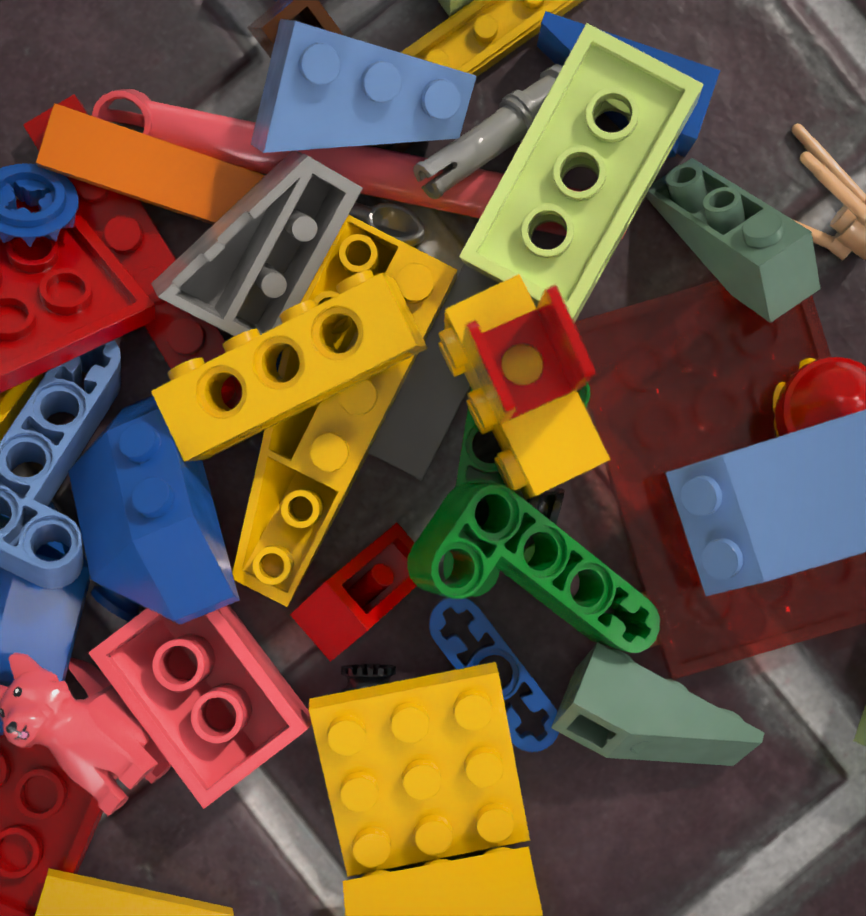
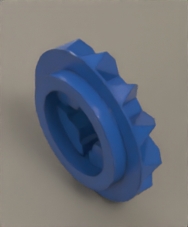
(40, 187)

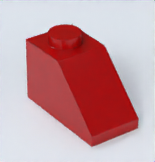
(358, 594)

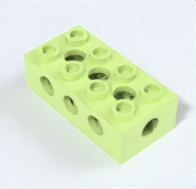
(595, 79)

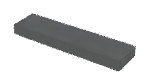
(428, 395)

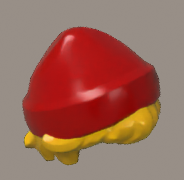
(819, 393)

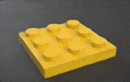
(419, 769)

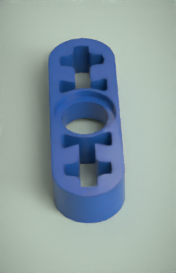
(534, 699)

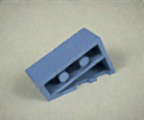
(353, 93)

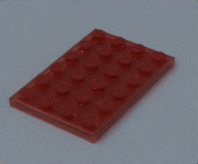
(680, 387)

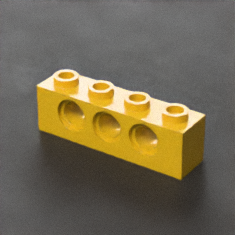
(193, 397)

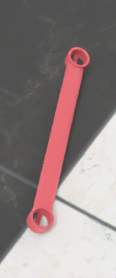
(377, 170)

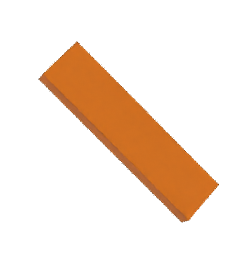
(142, 166)

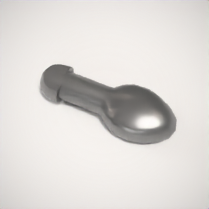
(393, 220)

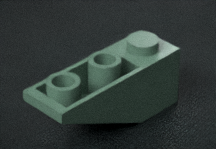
(739, 238)
(642, 716)

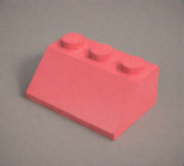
(203, 696)

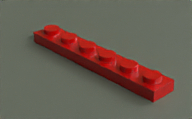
(144, 253)

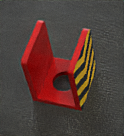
(547, 331)

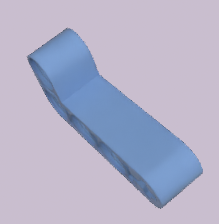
(57, 449)

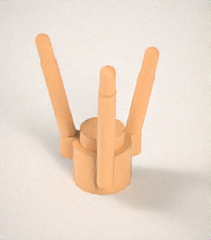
(851, 218)

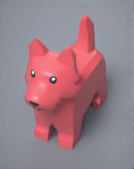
(88, 737)

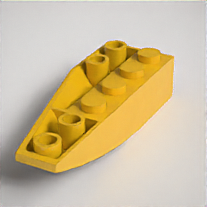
(317, 454)

